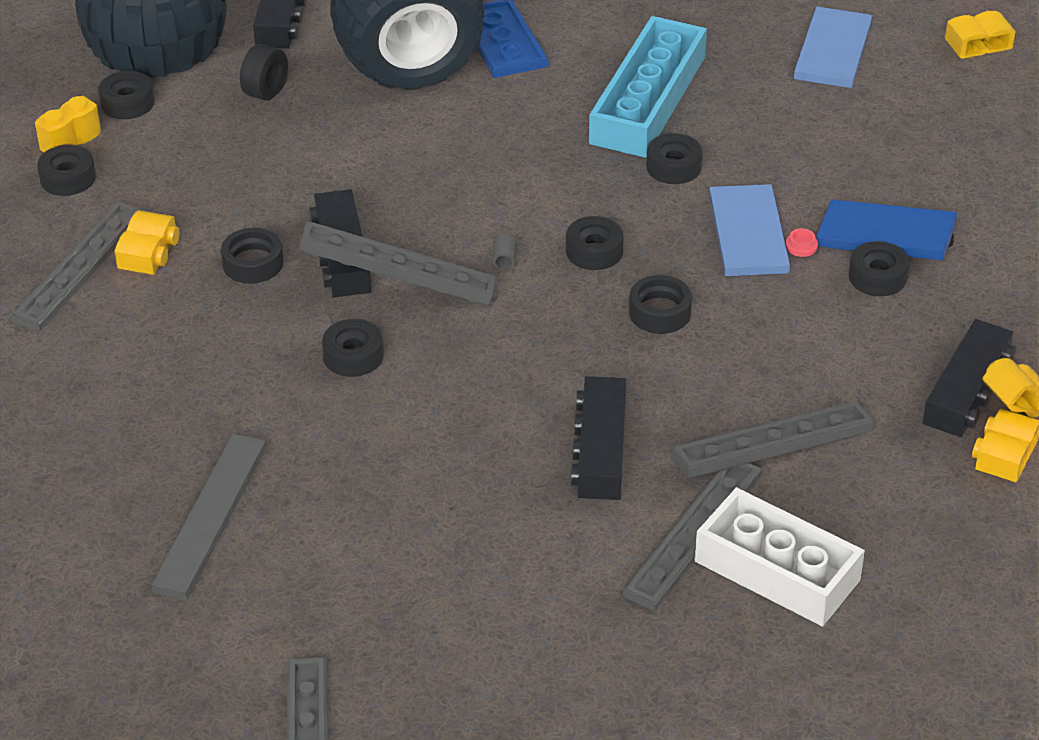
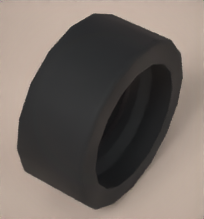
(252, 271)
(660, 320)

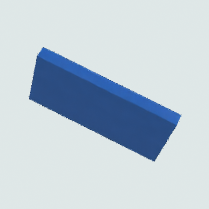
(508, 42)
(914, 230)

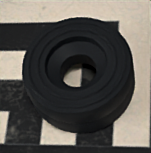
(263, 72)
(114, 96)
(674, 170)
(66, 182)
(594, 255)
(878, 281)
(352, 362)

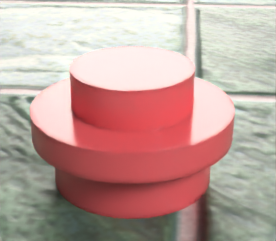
(801, 243)

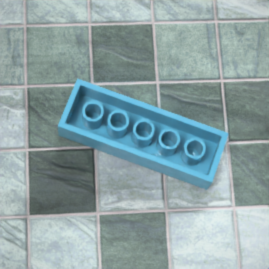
(647, 86)

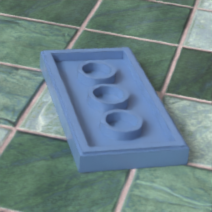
(833, 47)
(748, 230)

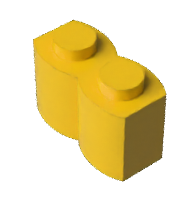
(979, 34)
(71, 124)
(146, 242)
(1014, 385)
(1006, 444)

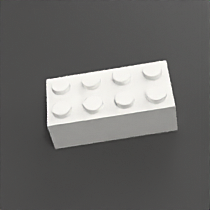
(779, 556)

